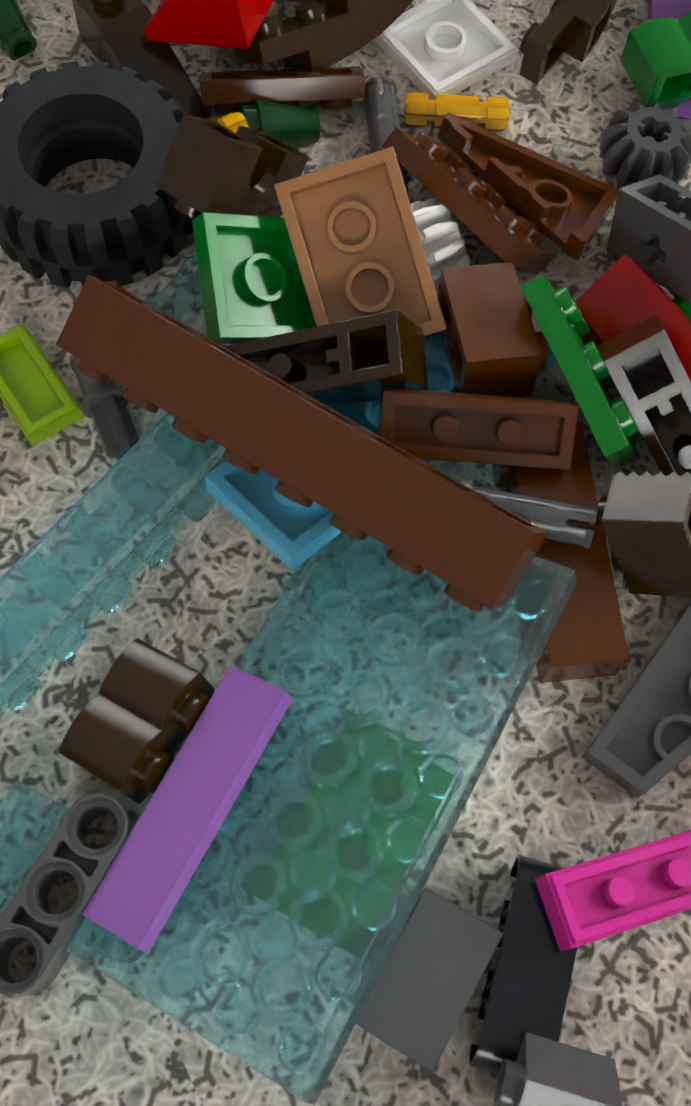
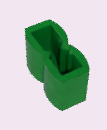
(660, 60)

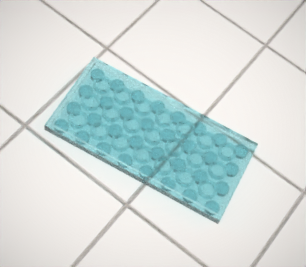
(343, 808)

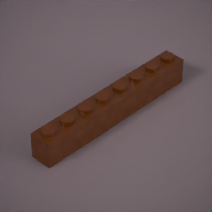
(304, 445)

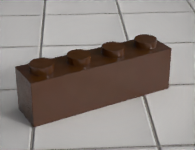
(590, 631)

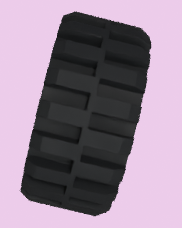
(78, 118)

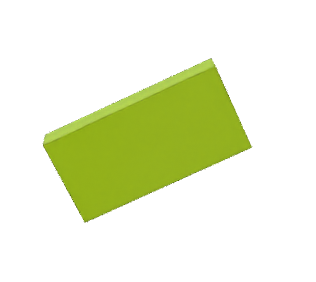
(33, 388)

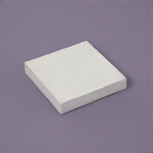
(446, 46)

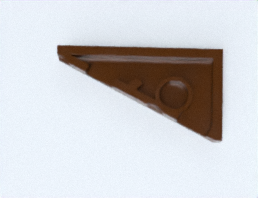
(549, 194)

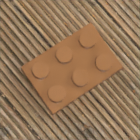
(359, 242)

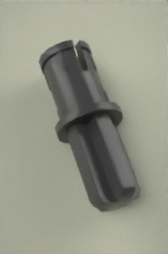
(109, 413)

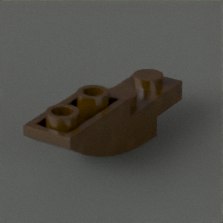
(570, 29)
(321, 32)

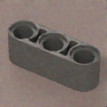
(29, 913)

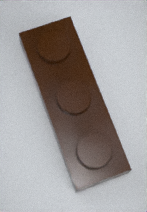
(330, 85)
(479, 427)

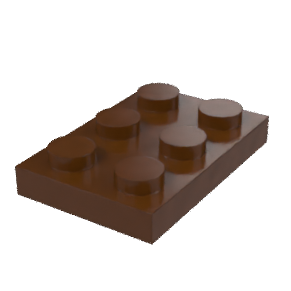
(470, 200)

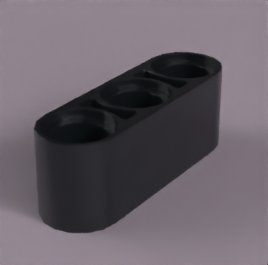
(530, 976)

